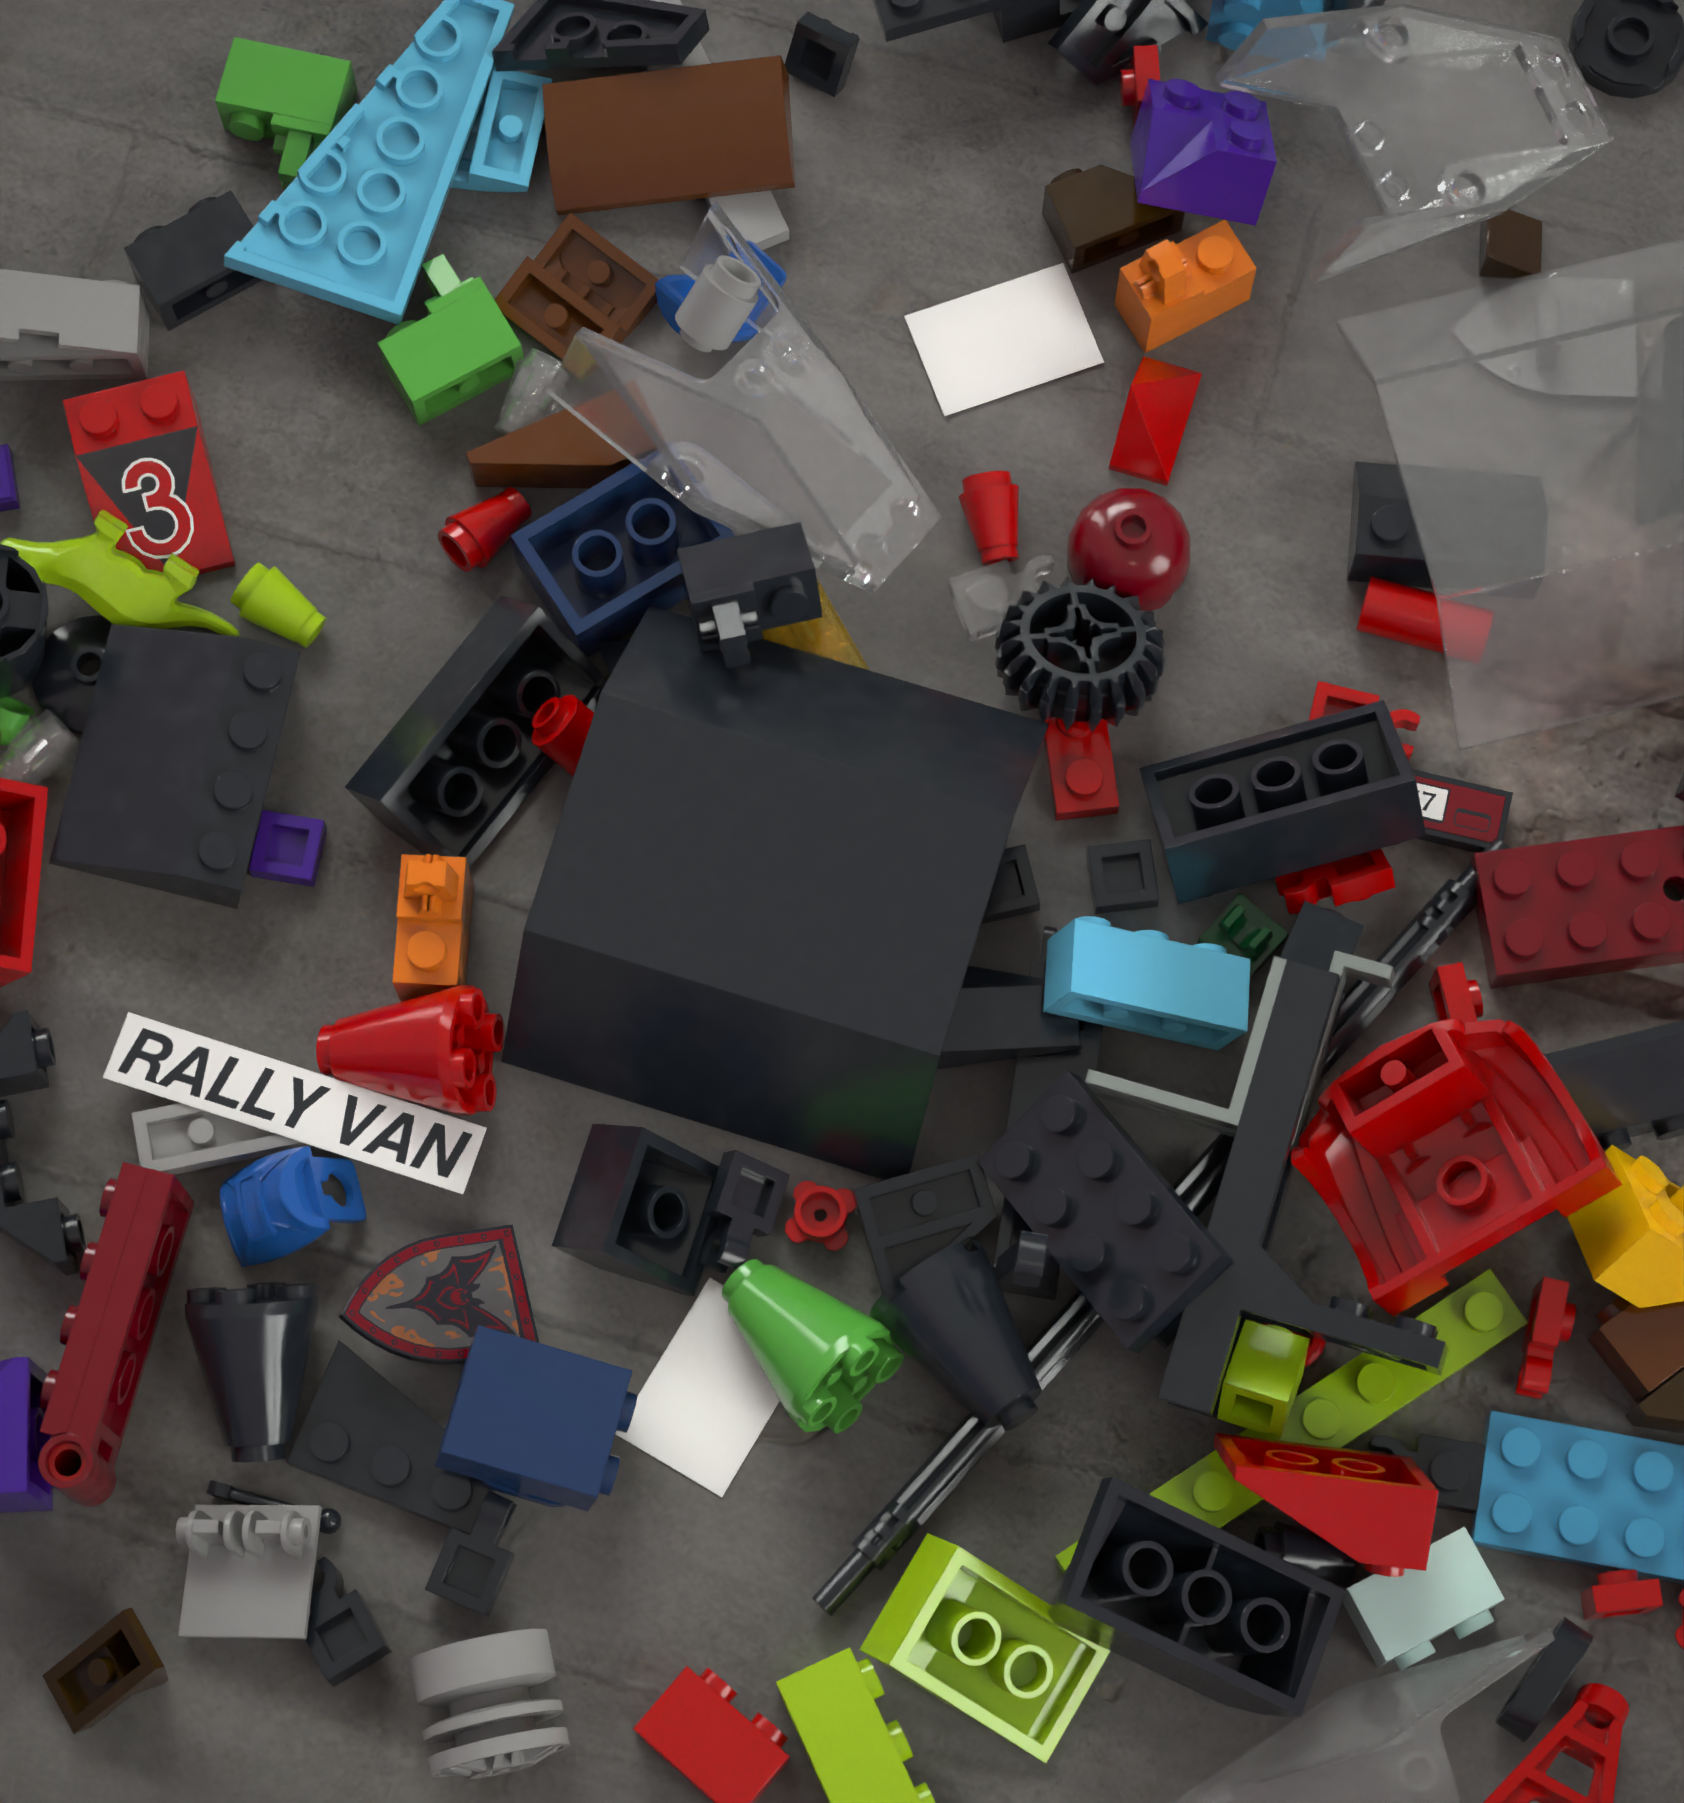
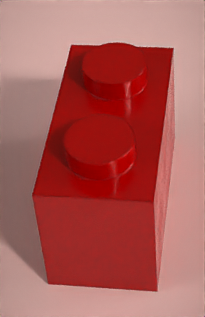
(712, 1740)

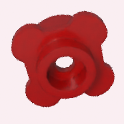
(811, 1199)

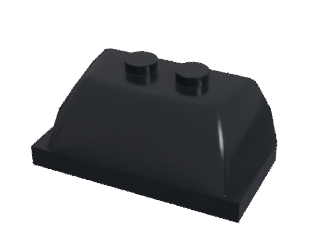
(1196, 1603)

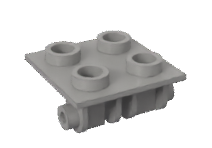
(248, 1570)

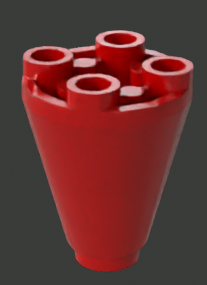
(420, 1050)

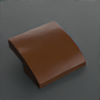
(575, 285)

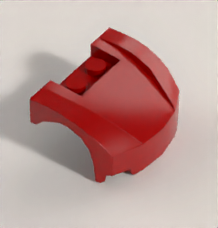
(1447, 1152)

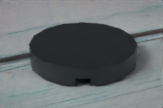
(1628, 45)

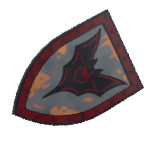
(437, 1293)

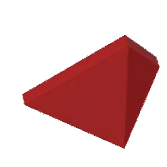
(1154, 420)

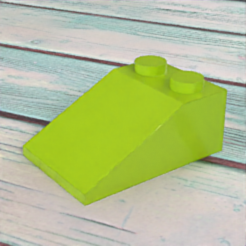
(984, 1647)

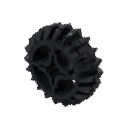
(1079, 653)

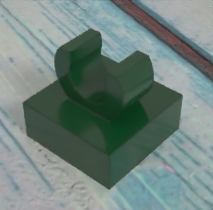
(1246, 933)

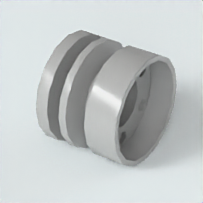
(489, 1703)

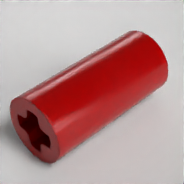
(1401, 614)

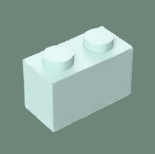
(1408, 1611)

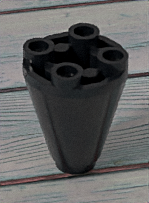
(253, 1360)

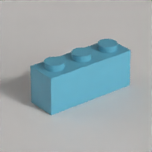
(1147, 983)

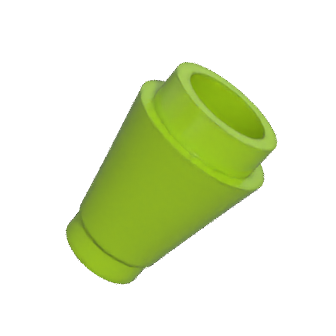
(277, 605)

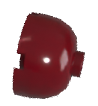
(1131, 543)

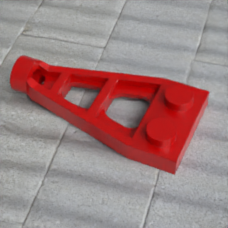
(1585, 1733)

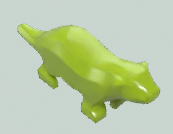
(118, 582)

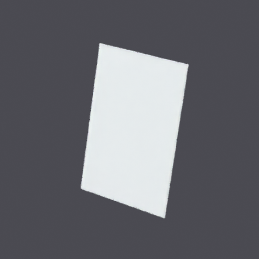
(1003, 339)
(703, 1397)

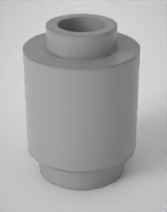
(718, 304)

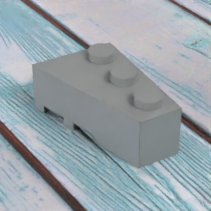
(71, 328)

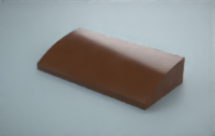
(669, 135)

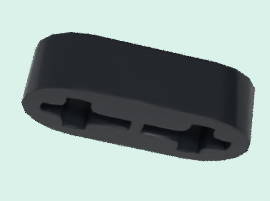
(1544, 1680)

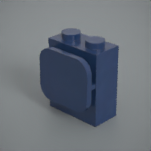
(536, 1421)

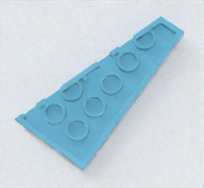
(378, 182)

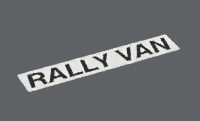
(295, 1103)

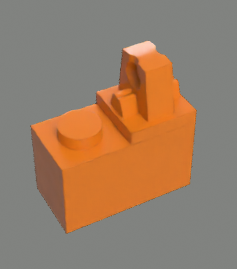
(1183, 285)
(432, 924)

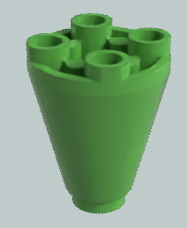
(810, 1345)

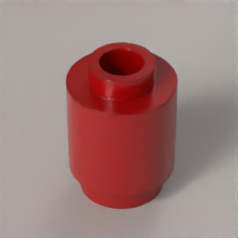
(562, 730)

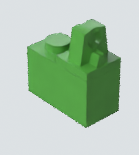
(284, 98)
(453, 350)

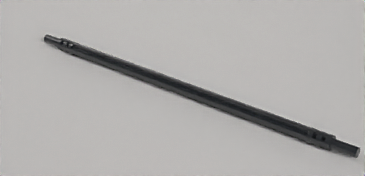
(1078, 1318)

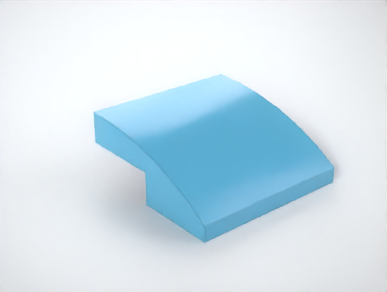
(504, 135)

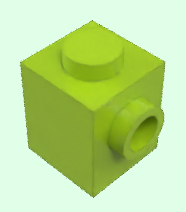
(1263, 1378)

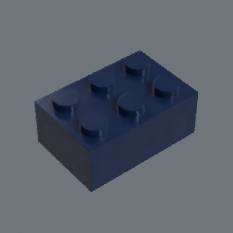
(611, 556)

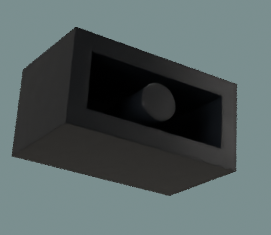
(184, 260)

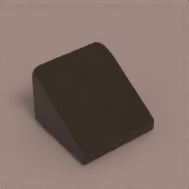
(1510, 246)

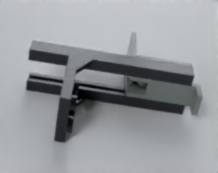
(1266, 1122)

